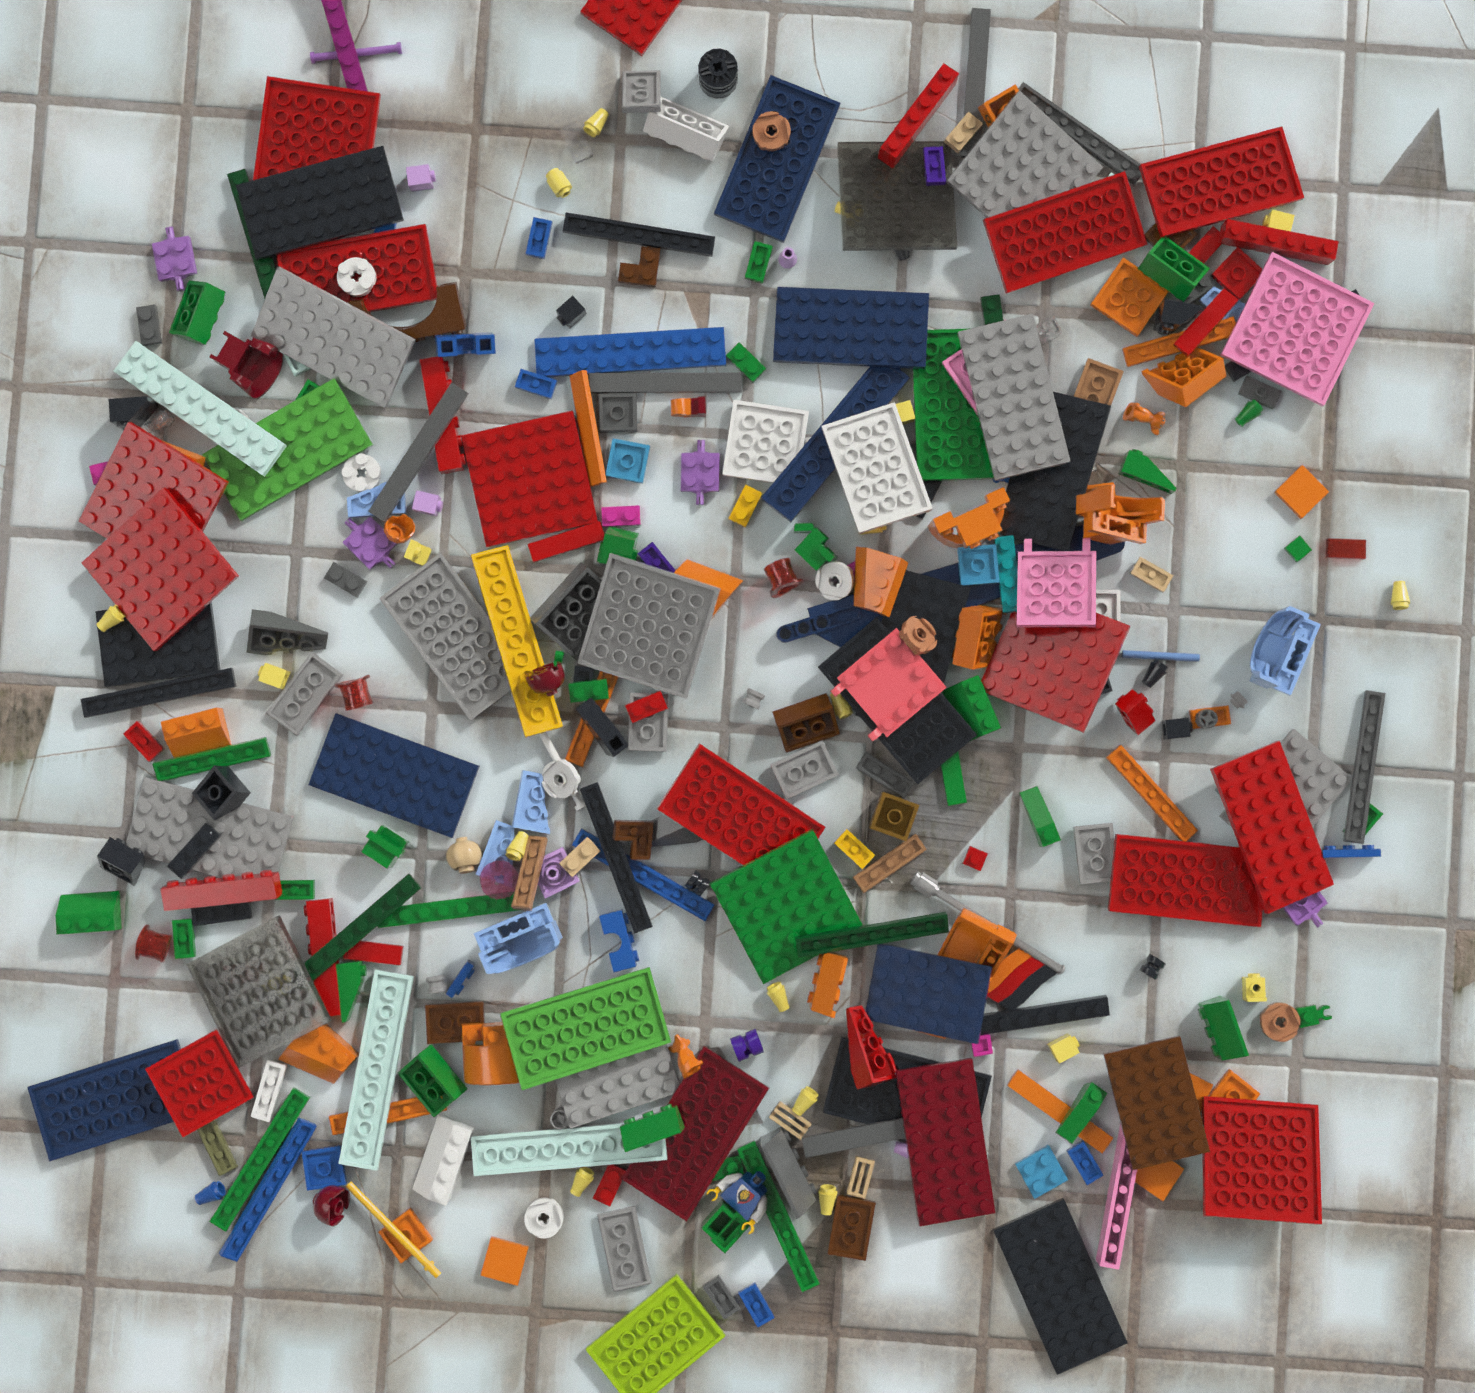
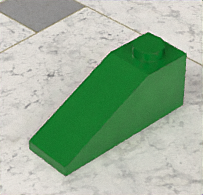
(1143, 470)
(1039, 817)
(350, 981)
(1081, 1111)

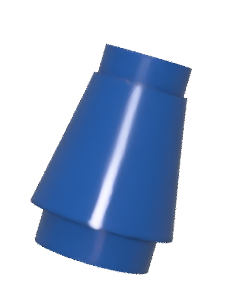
(211, 1193)

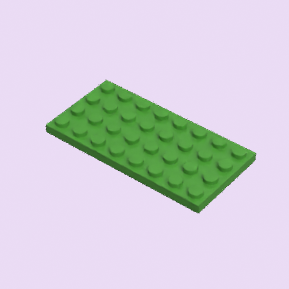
(318, 436)
(585, 1028)

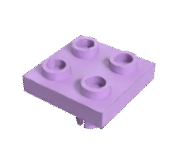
(553, 876)

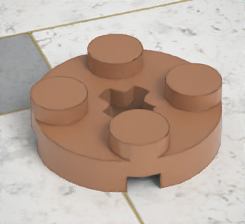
(778, 123)
(910, 631)
(1290, 1025)

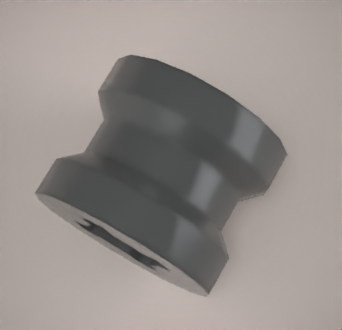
(1210, 719)

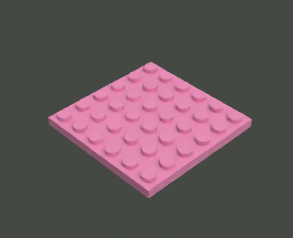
(1297, 329)

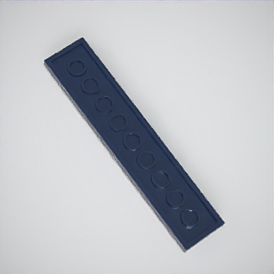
(814, 462)

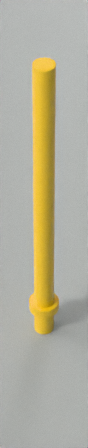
(428, 1265)

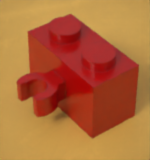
(1135, 711)

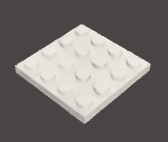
(763, 440)

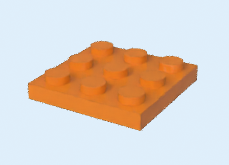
(1129, 297)

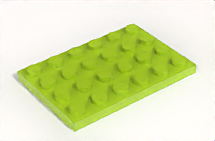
(656, 1339)

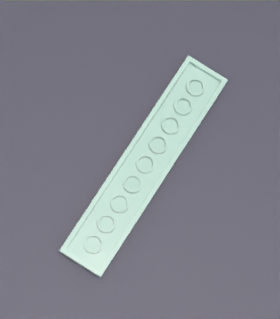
(200, 408)
(376, 1070)
(557, 1150)

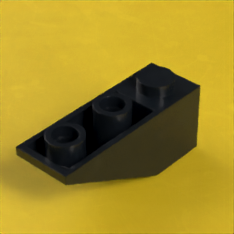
(602, 728)

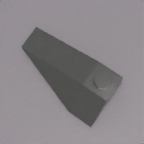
(276, 633)
(669, 832)

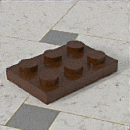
(445, 1020)
(851, 1227)

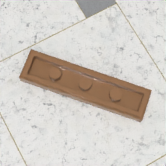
(889, 863)
(529, 873)

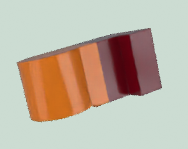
(688, 407)

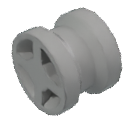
(753, 698)
(436, 984)

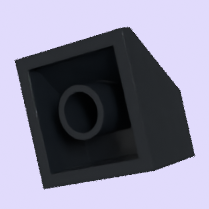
(1173, 315)
(131, 410)
(220, 792)
(121, 860)

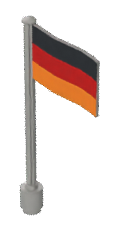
(1019, 971)

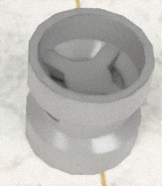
(558, 1120)

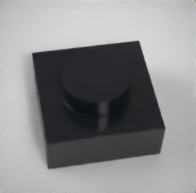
(583, 673)

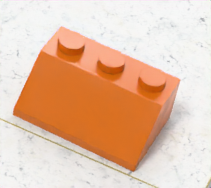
(196, 732)

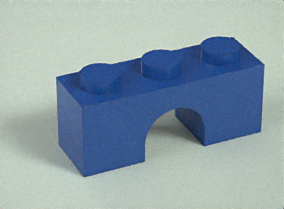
(465, 344)
(616, 923)

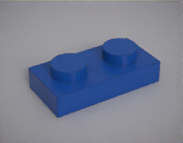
(539, 238)
(536, 384)
(456, 986)
(1084, 1162)
(756, 1304)

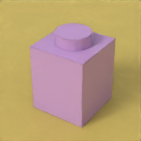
(420, 177)
(427, 503)

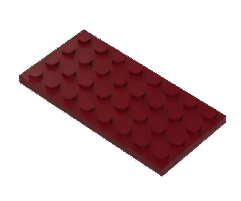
(714, 1112)
(945, 1141)

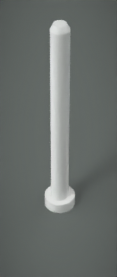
(554, 755)

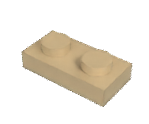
(963, 132)
(1151, 574)
(579, 857)

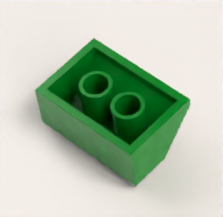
(1173, 268)
(197, 312)
(973, 705)
(88, 912)
(1222, 1028)
(430, 1079)
(651, 1127)

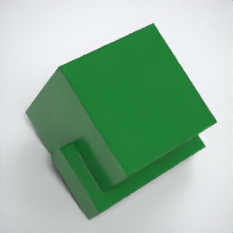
(618, 542)
(815, 551)
(384, 846)
(724, 1226)

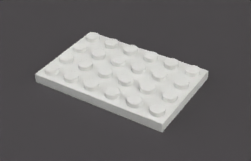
(876, 468)

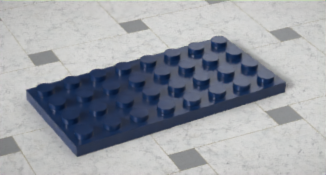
(769, 185)
(851, 327)
(394, 775)
(100, 1103)

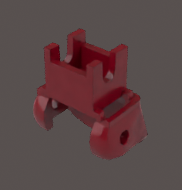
(250, 367)

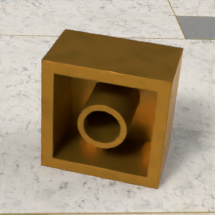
(894, 816)

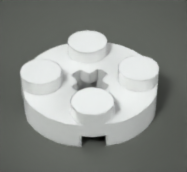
(349, 285)
(362, 462)
(843, 574)
(570, 779)
(538, 1227)

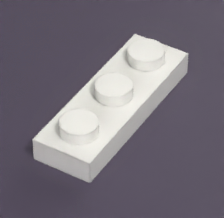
(268, 1090)

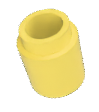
(558, 183)

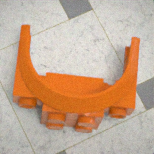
(1117, 518)

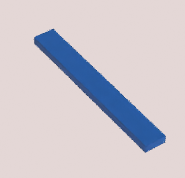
(657, 882)
(267, 1189)

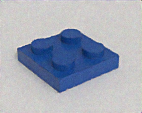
(323, 1167)

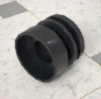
(719, 83)

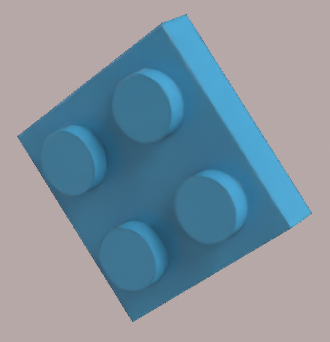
(627, 461)
(978, 565)
(1041, 1171)

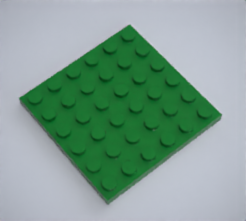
(784, 897)

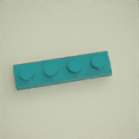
(1007, 573)

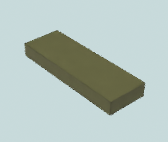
(217, 1147)

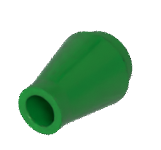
(1249, 412)

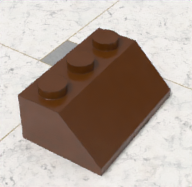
(806, 722)

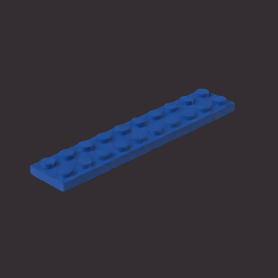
(631, 352)

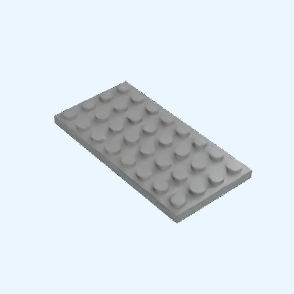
(332, 337)
(1013, 397)
(450, 634)
(170, 816)

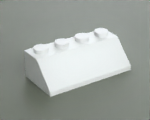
(686, 129)
(443, 1159)

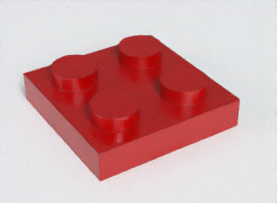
(1237, 273)

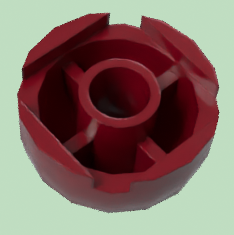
(546, 679)
(330, 1204)

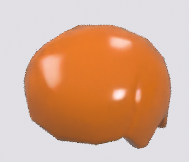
(399, 528)

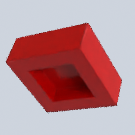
(975, 858)

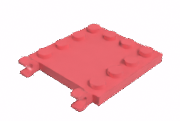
(890, 684)

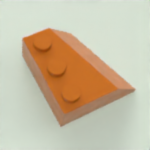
(1186, 377)
(713, 577)
(877, 580)
(977, 636)
(826, 981)
(320, 1054)

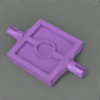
(174, 258)
(700, 472)
(369, 543)
(1306, 909)

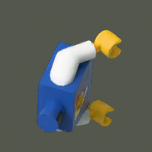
(745, 1195)

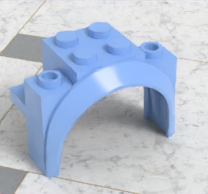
(1281, 651)
(518, 940)

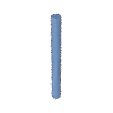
(1160, 655)

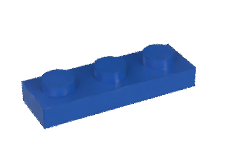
(1350, 851)

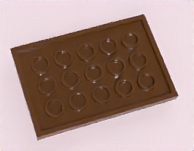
(1156, 1102)

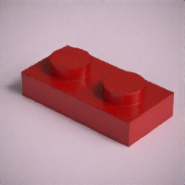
(646, 707)
(143, 741)
(609, 1184)

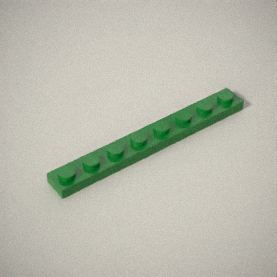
(448, 910)
(260, 1159)
(780, 1219)

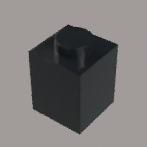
(570, 312)
(1176, 728)

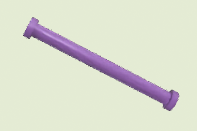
(360, 52)

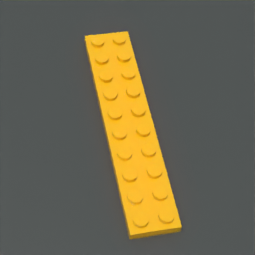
(514, 638)

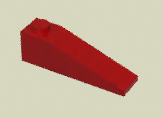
(867, 1056)

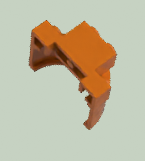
(973, 526)
(977, 939)
(487, 1062)

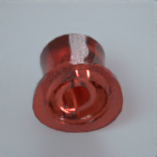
(781, 577)
(355, 693)
(152, 944)

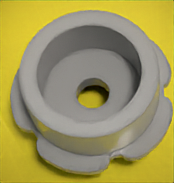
(1238, 700)

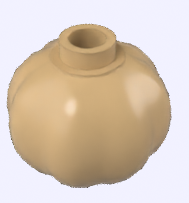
(464, 855)

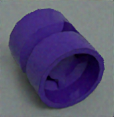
(747, 1045)

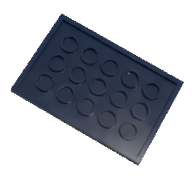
(928, 993)

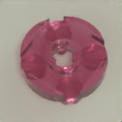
(488, 882)

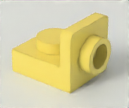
(417, 553)

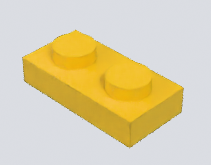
(745, 506)
(854, 849)

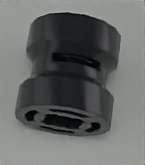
(697, 883)
(1150, 970)

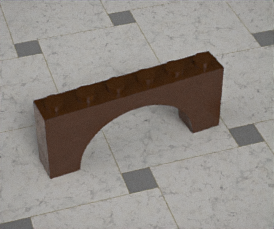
(444, 318)

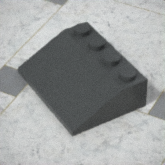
(569, 609)
(788, 1171)

